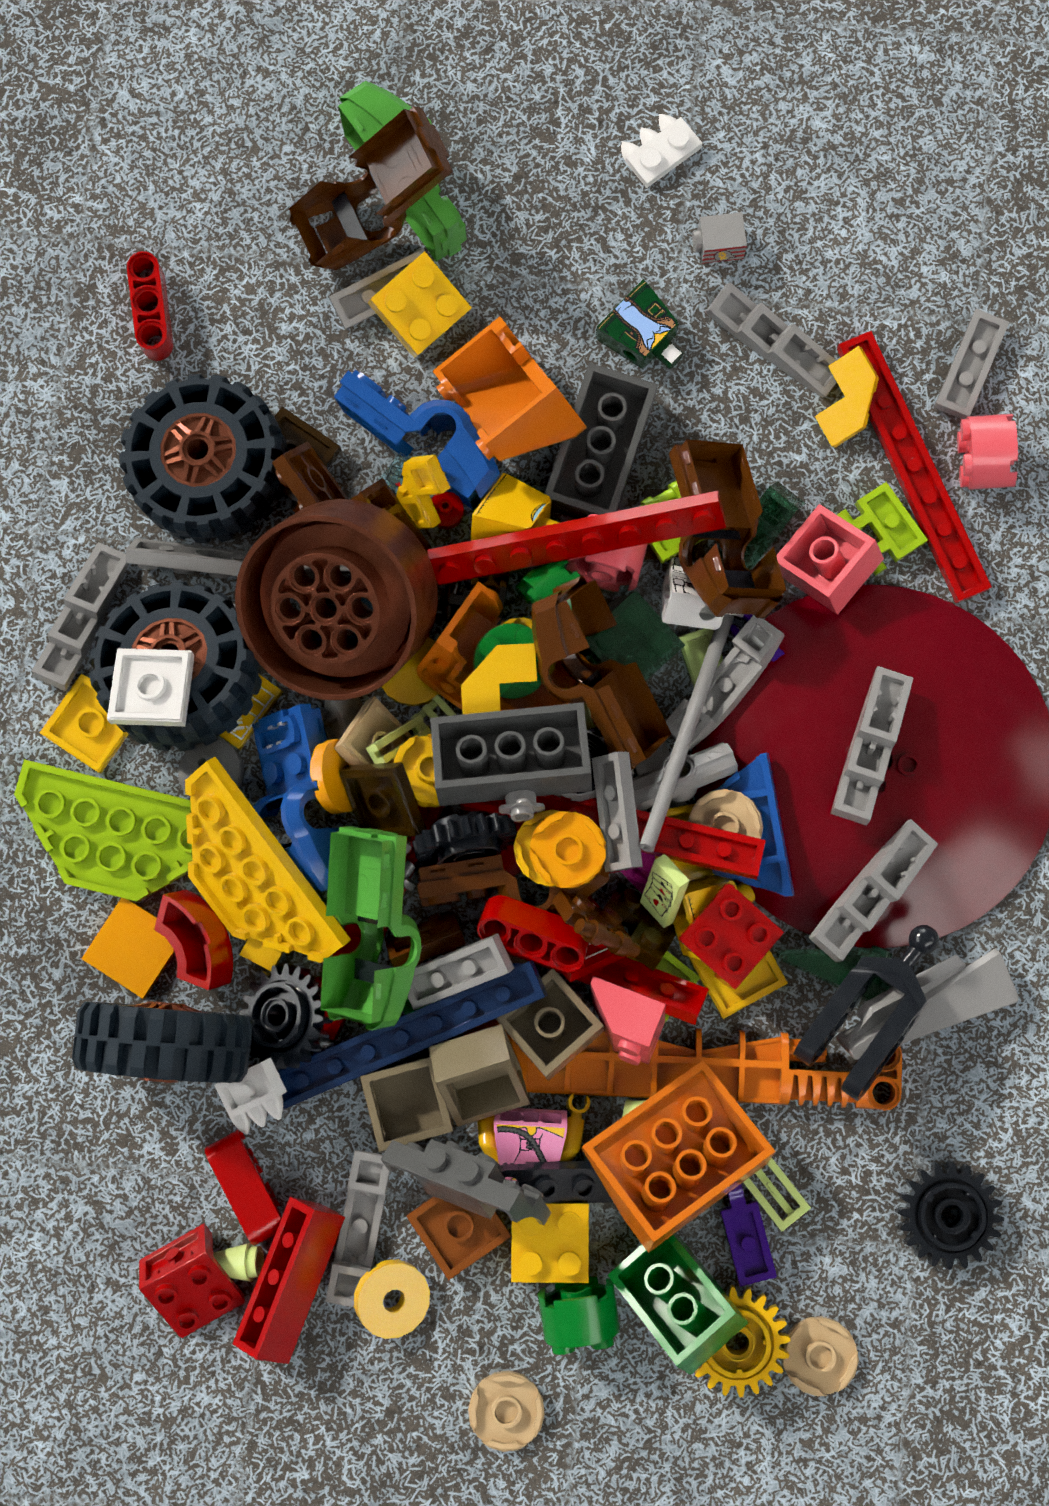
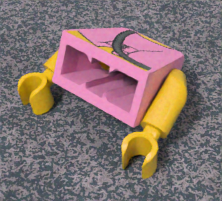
(533, 1134)

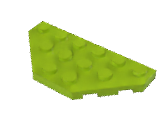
(106, 831)

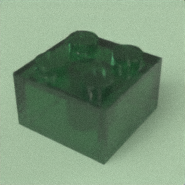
(636, 638)

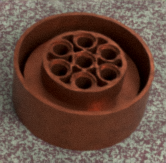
(385, 568)

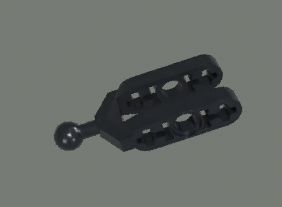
(897, 975)

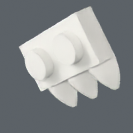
(660, 150)
(254, 1096)

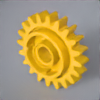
(757, 1356)

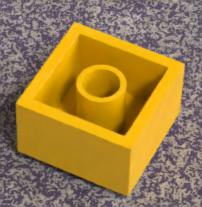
(419, 304)
(553, 1250)

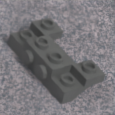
(466, 1180)

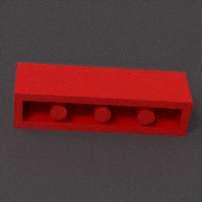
(288, 1281)

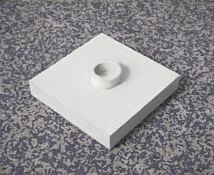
(151, 687)

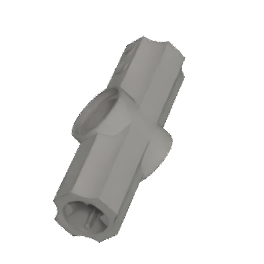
(696, 772)

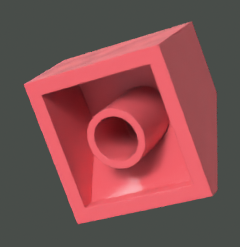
(629, 1020)

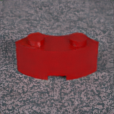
(197, 939)

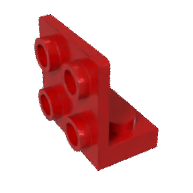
(730, 936)
(188, 1282)

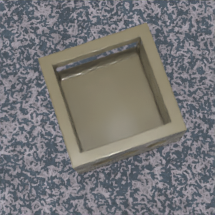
(479, 1075)
(406, 1104)

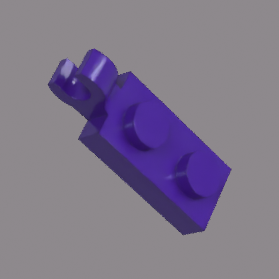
(747, 1239)

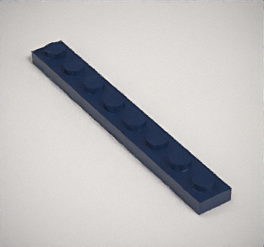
(412, 1033)

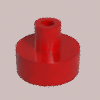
(452, 514)

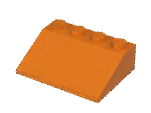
(677, 1155)

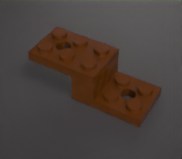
(313, 483)

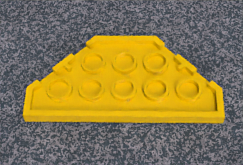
(250, 874)

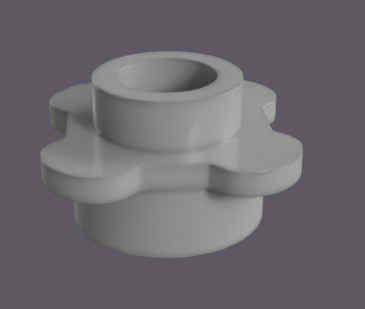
(521, 805)

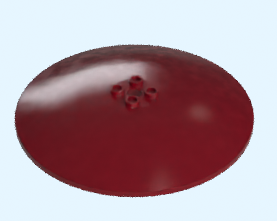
(962, 767)

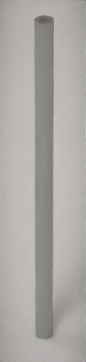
(685, 736)

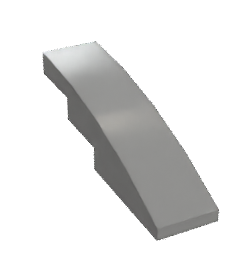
(773, 339)
(81, 617)
(872, 745)
(872, 890)

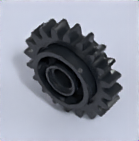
(465, 838)
(288, 993)
(973, 1217)

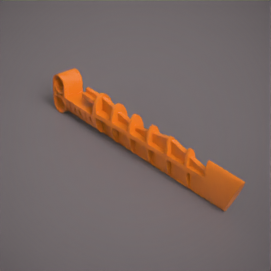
(748, 1070)

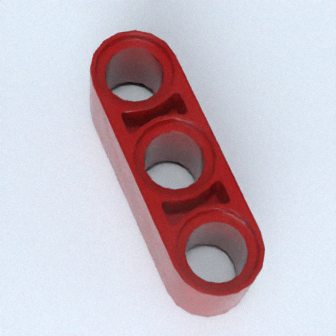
(146, 291)
(533, 933)
(244, 1187)

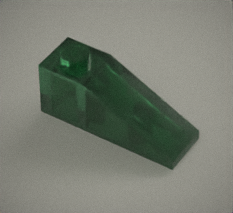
(779, 510)
(824, 968)

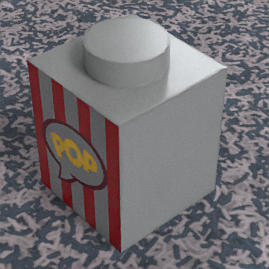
(720, 238)

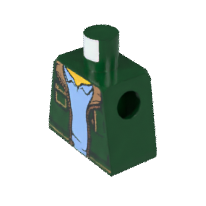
(641, 329)

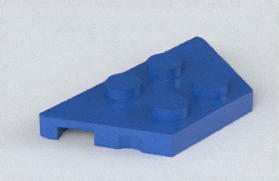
(758, 784)

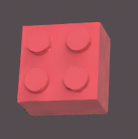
(829, 559)

